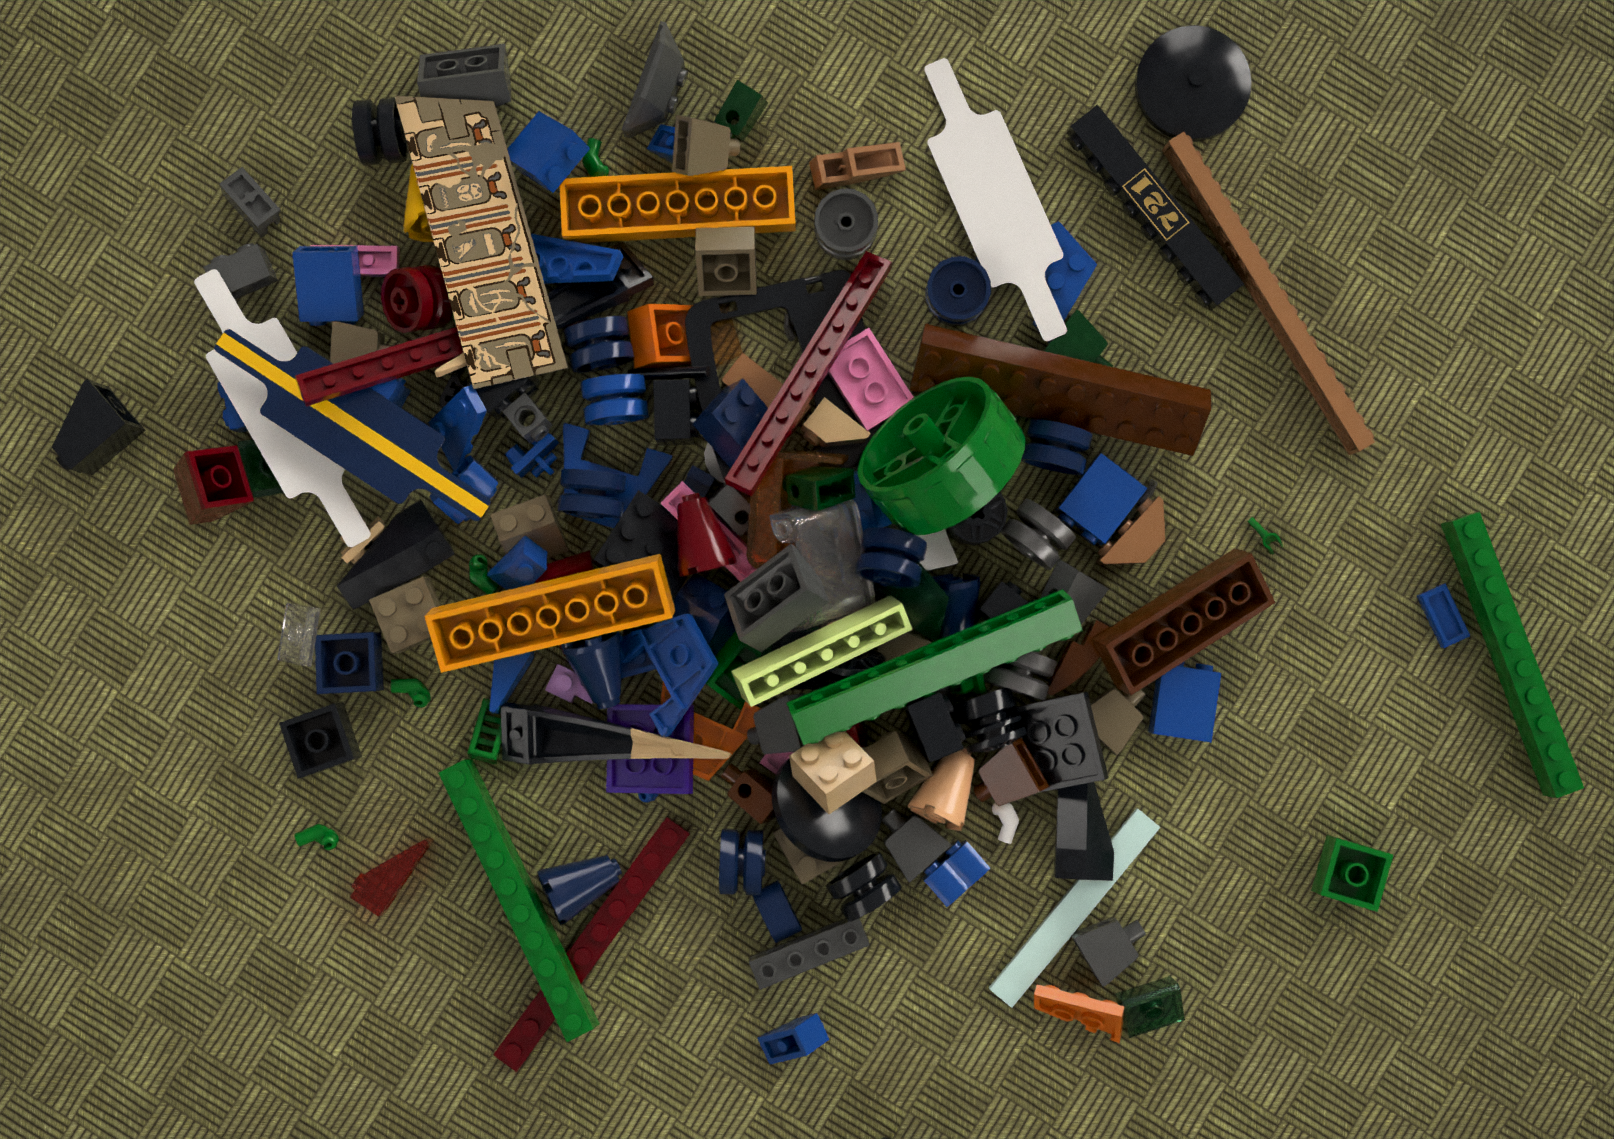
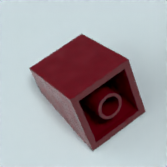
(212, 483)

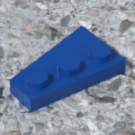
(458, 423)

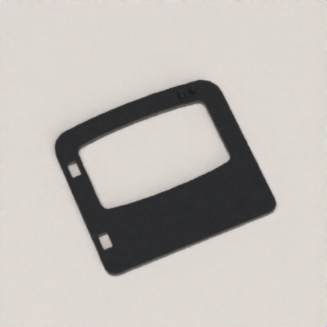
(806, 315)

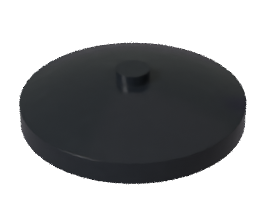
(1193, 83)
(820, 834)

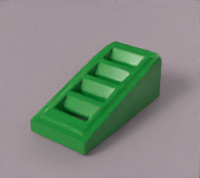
(480, 755)

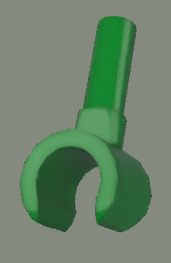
(1267, 537)

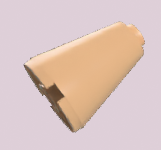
(947, 792)

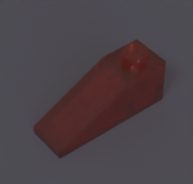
(383, 883)

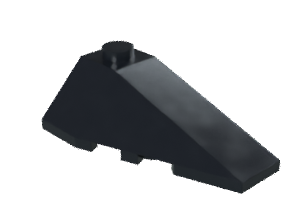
(400, 553)
(1082, 836)

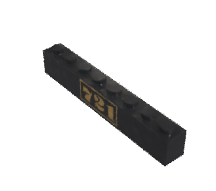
(1153, 208)

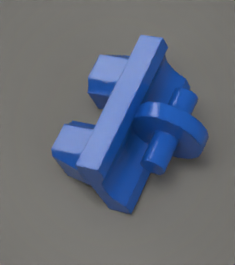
(524, 462)

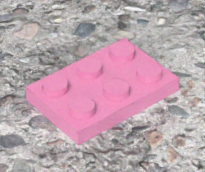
(868, 380)

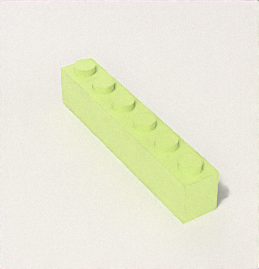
(821, 650)

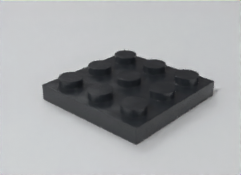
(643, 532)
(1062, 740)

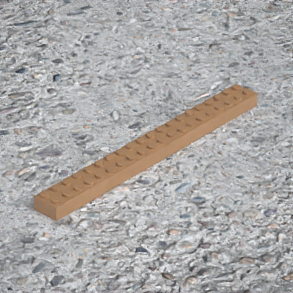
(1267, 294)

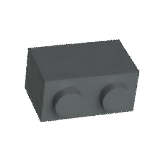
(244, 270)

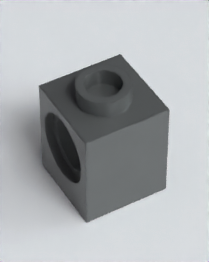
(520, 410)

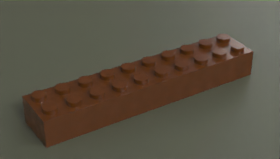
(1068, 389)

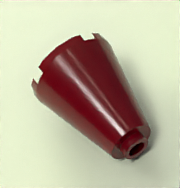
(700, 537)

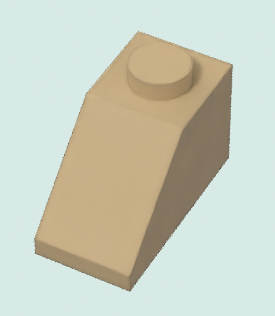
(832, 427)

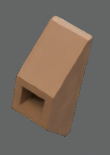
(1137, 538)

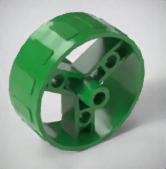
(942, 456)

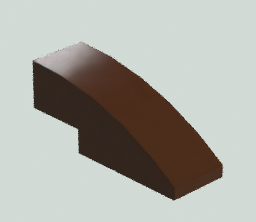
(1076, 659)

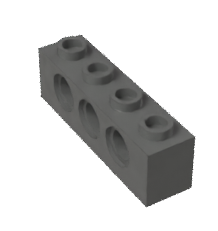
(808, 951)

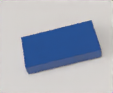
(1443, 615)

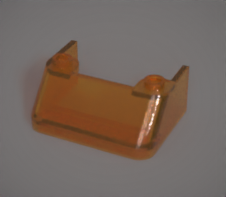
(772, 498)

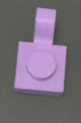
(567, 685)

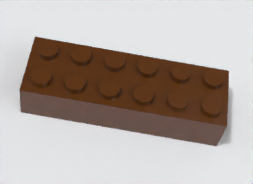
(1183, 621)

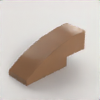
(856, 165)

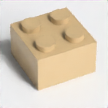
(833, 770)

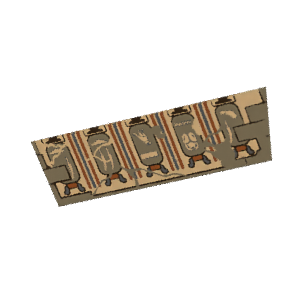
(481, 239)

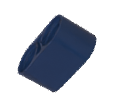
(777, 912)

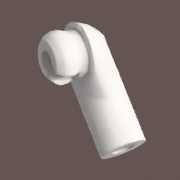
(1009, 820)

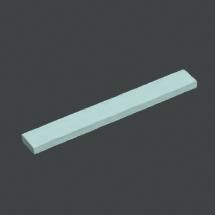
(1070, 913)

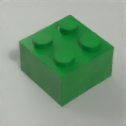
(1352, 873)

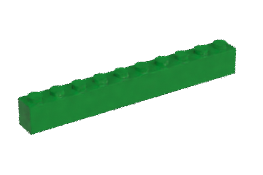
(1512, 655)
(934, 667)
(519, 899)

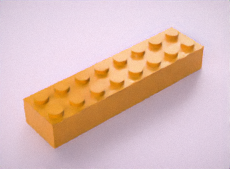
(676, 204)
(550, 613)

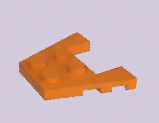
(717, 736)

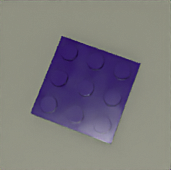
(651, 774)

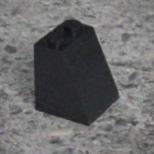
(94, 429)

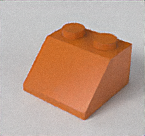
(659, 335)

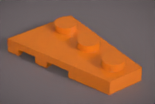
(1092, 1013)

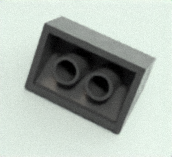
(466, 74)
(775, 599)

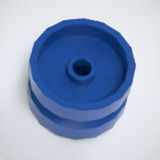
(614, 399)

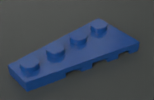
(574, 261)

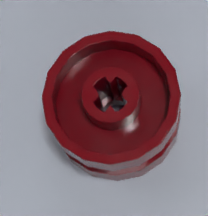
(416, 299)

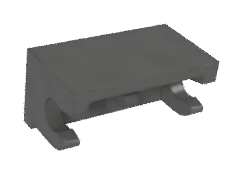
(250, 201)

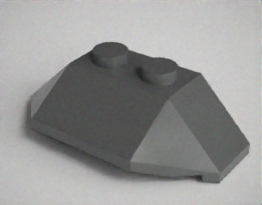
(657, 85)

